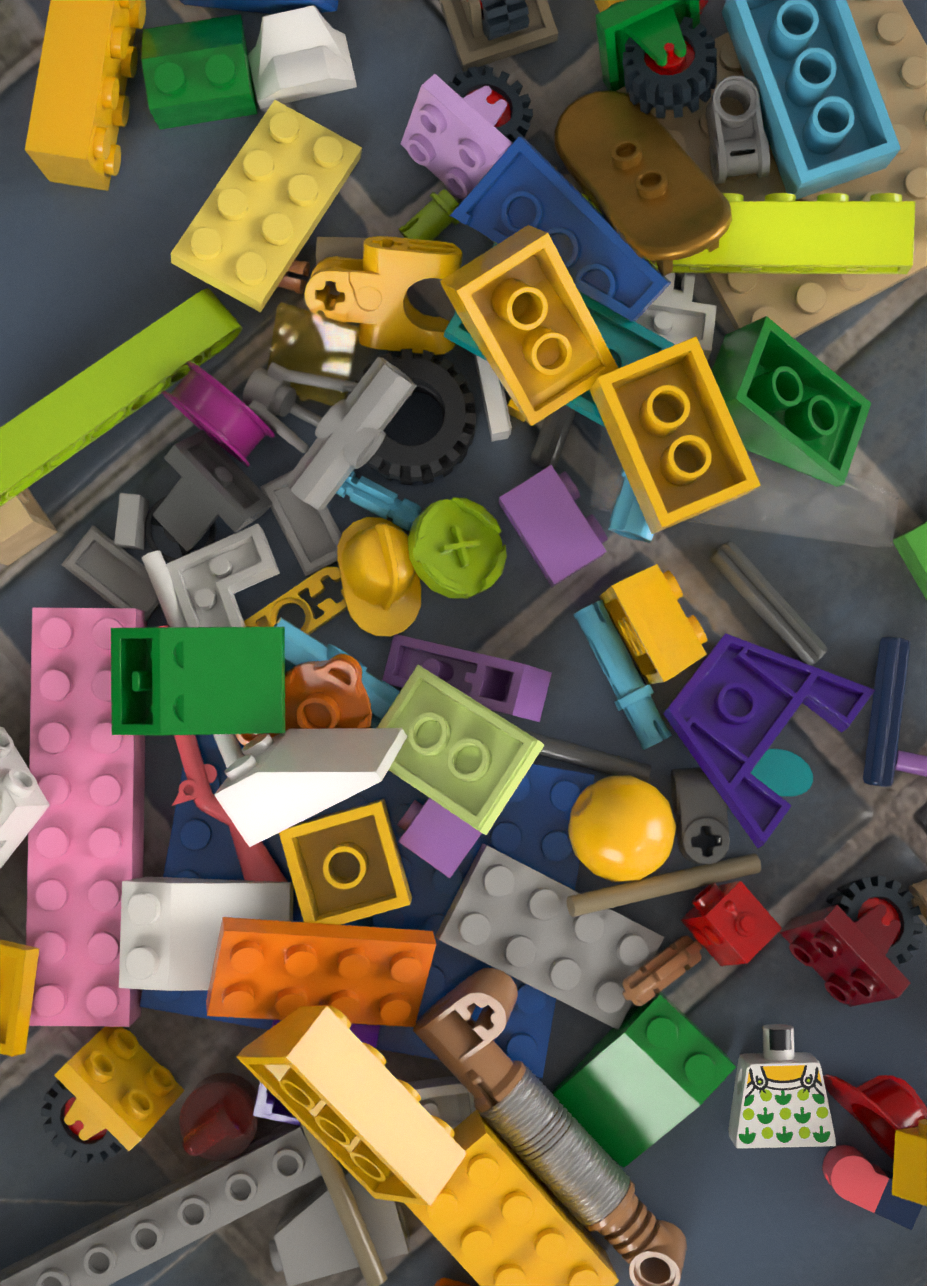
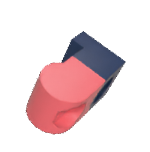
(867, 1185)

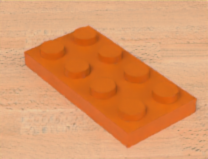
(283, 965)

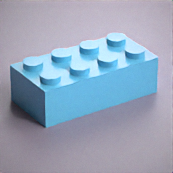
(813, 90)

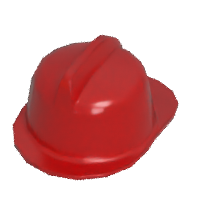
(880, 1106)

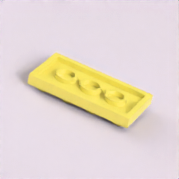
(266, 206)

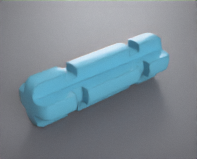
(380, 500)

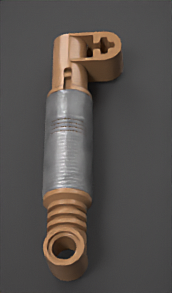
(542, 1134)

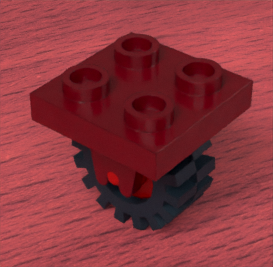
(859, 940)

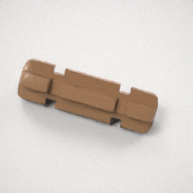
(661, 970)

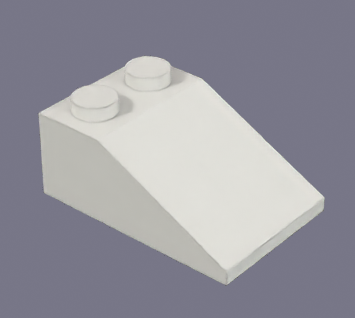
(303, 774)
(175, 926)

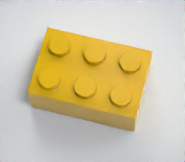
(674, 435)

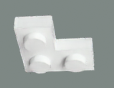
(213, 574)

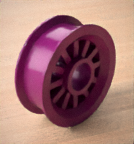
(218, 413)

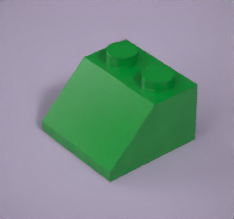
(197, 72)

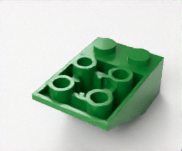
(197, 680)

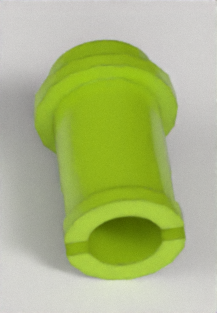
(431, 218)

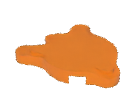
(324, 697)

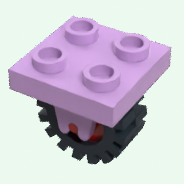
(466, 126)

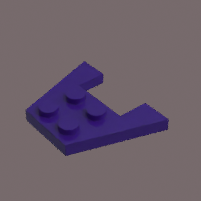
(738, 709)

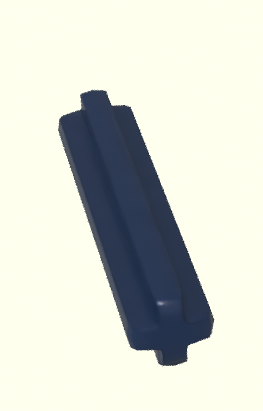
(886, 711)

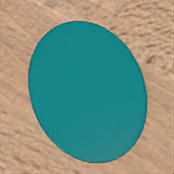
(784, 772)

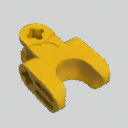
(376, 292)

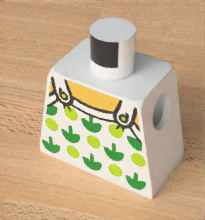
(780, 1096)

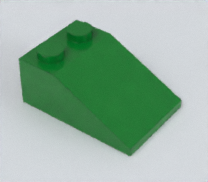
(789, 402)
(643, 1079)

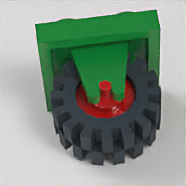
(657, 54)

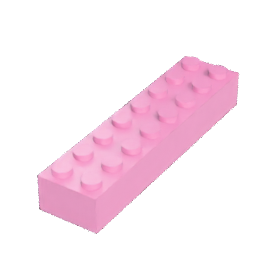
(93, 824)

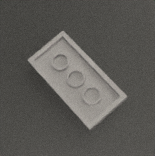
(525, 929)

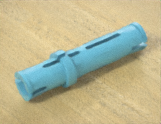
(622, 675)

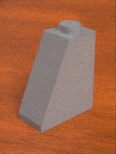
(314, 1242)

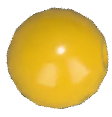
(621, 828)

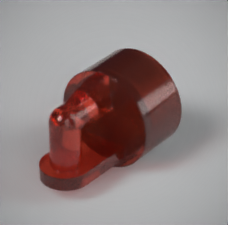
(219, 1117)

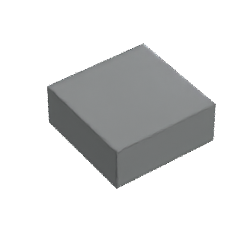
(131, 521)

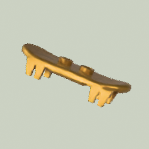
(640, 178)

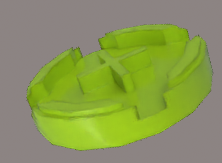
(456, 548)

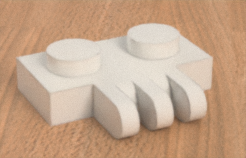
(679, 318)

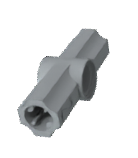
(350, 433)

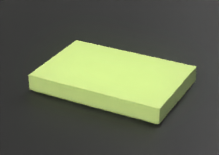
(458, 749)

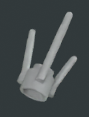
(270, 394)

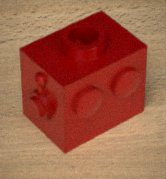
(730, 923)

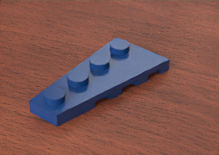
(531, 192)

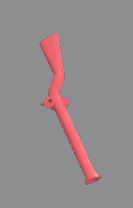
(254, 860)

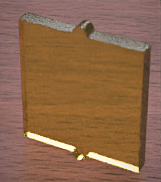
(313, 346)

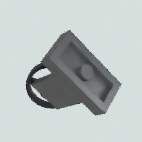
(208, 489)

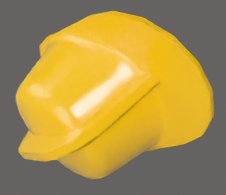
(378, 576)

